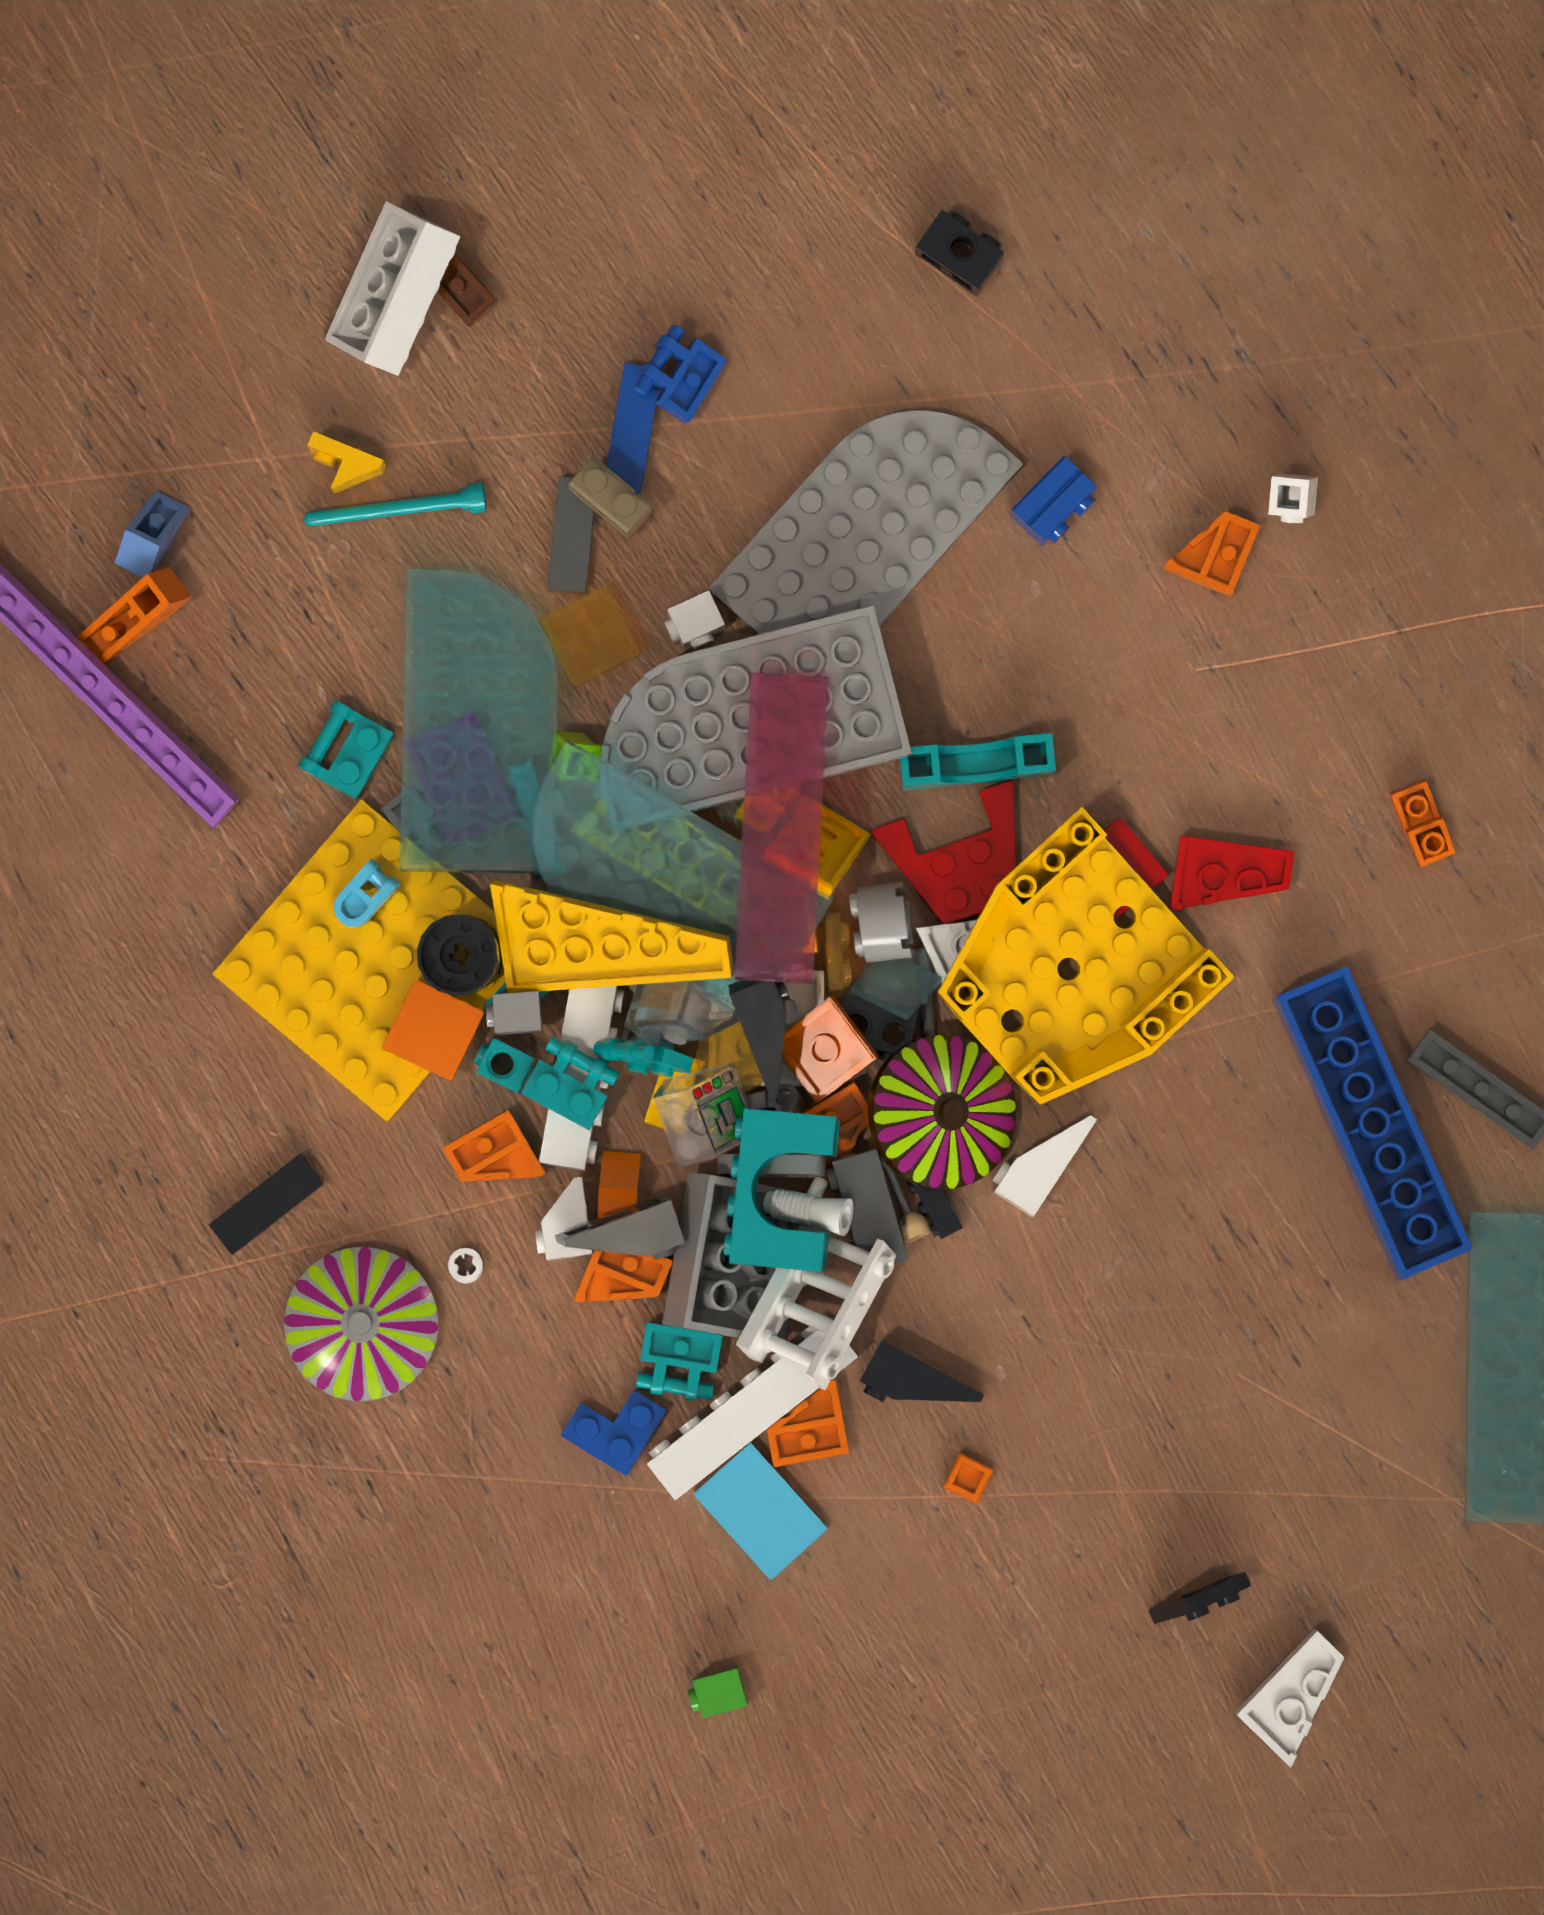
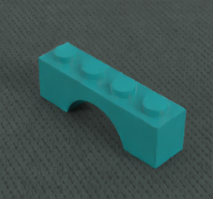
(978, 763)

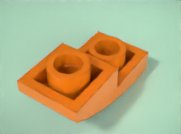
(1422, 823)

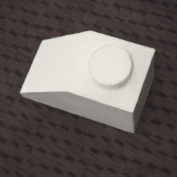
(565, 1214)

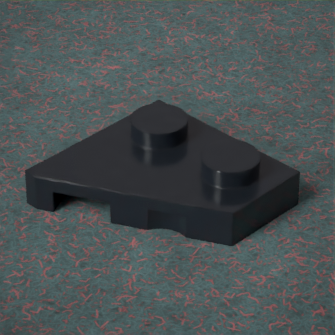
(1196, 1602)

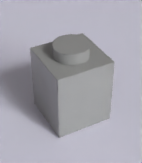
(515, 1013)

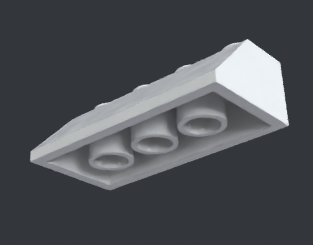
(392, 288)

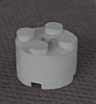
(882, 922)

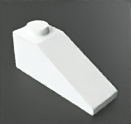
(1037, 1171)

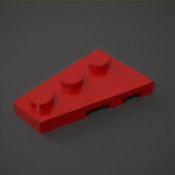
(1225, 870)

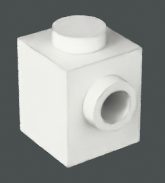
(1293, 497)
(695, 621)

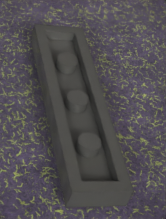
(1479, 1089)

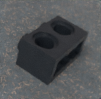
(876, 1021)

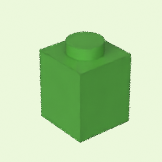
(717, 1693)

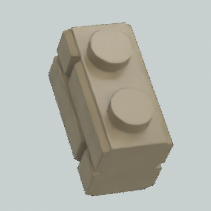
(610, 497)

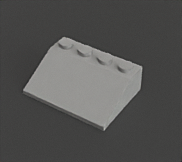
(703, 1286)

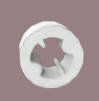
(454, 1268)

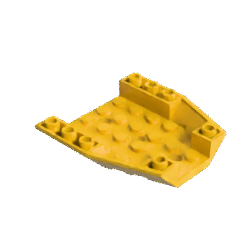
(1129, 981)

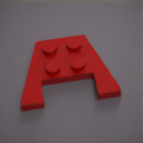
(962, 875)

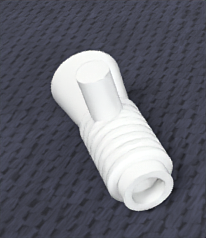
(811, 1208)

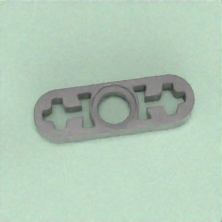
(782, 1167)

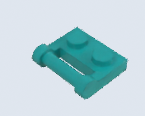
(356, 757)

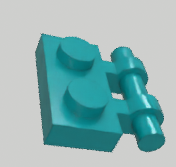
(643, 1056)
(565, 1094)
(682, 1349)

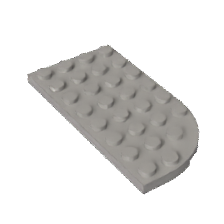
(867, 521)
(690, 716)

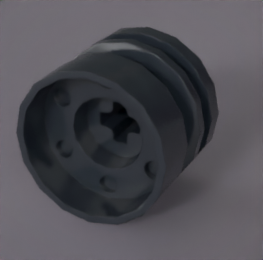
(442, 941)

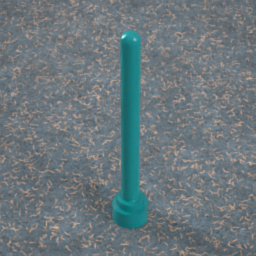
(468, 498)

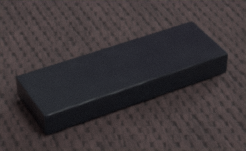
(266, 1204)

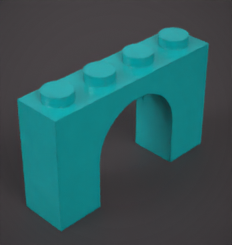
(764, 1138)

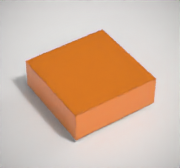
(968, 1478)

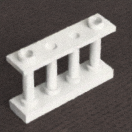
(779, 1304)

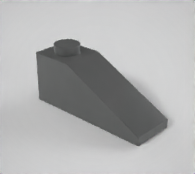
(637, 1230)

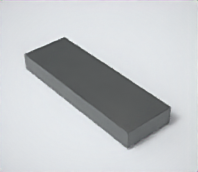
(570, 542)

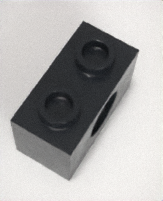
(968, 272)

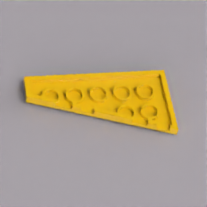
(580, 944)

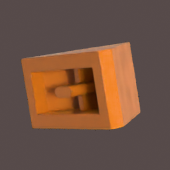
(618, 1182)

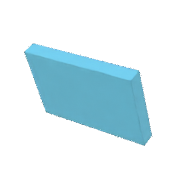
(760, 1511)

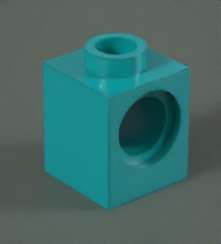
(521, 1069)

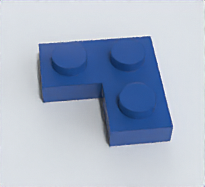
(617, 1442)

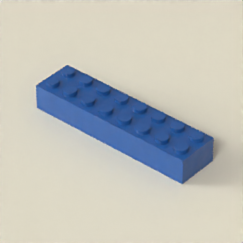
(1372, 1123)

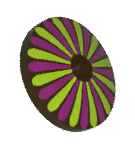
(941, 1112)

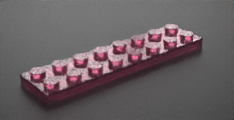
(781, 828)

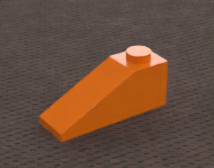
(135, 614)

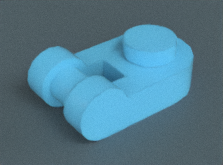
(354, 906)

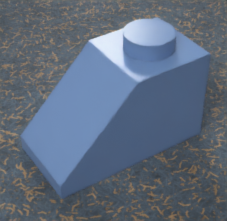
(151, 534)

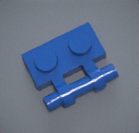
(689, 381)

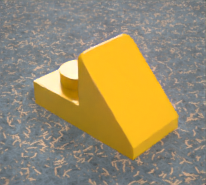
(354, 464)

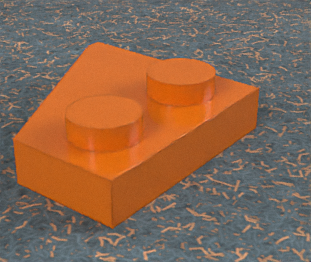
(1216, 554)
(493, 1152)

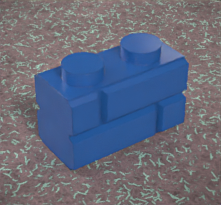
(1054, 501)

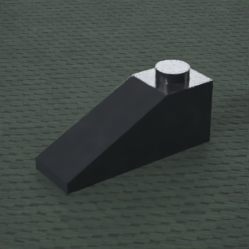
(763, 1020)
(903, 1377)

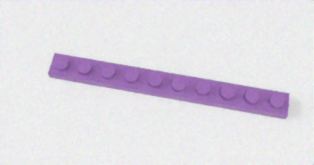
(114, 702)

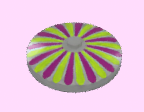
(361, 1324)

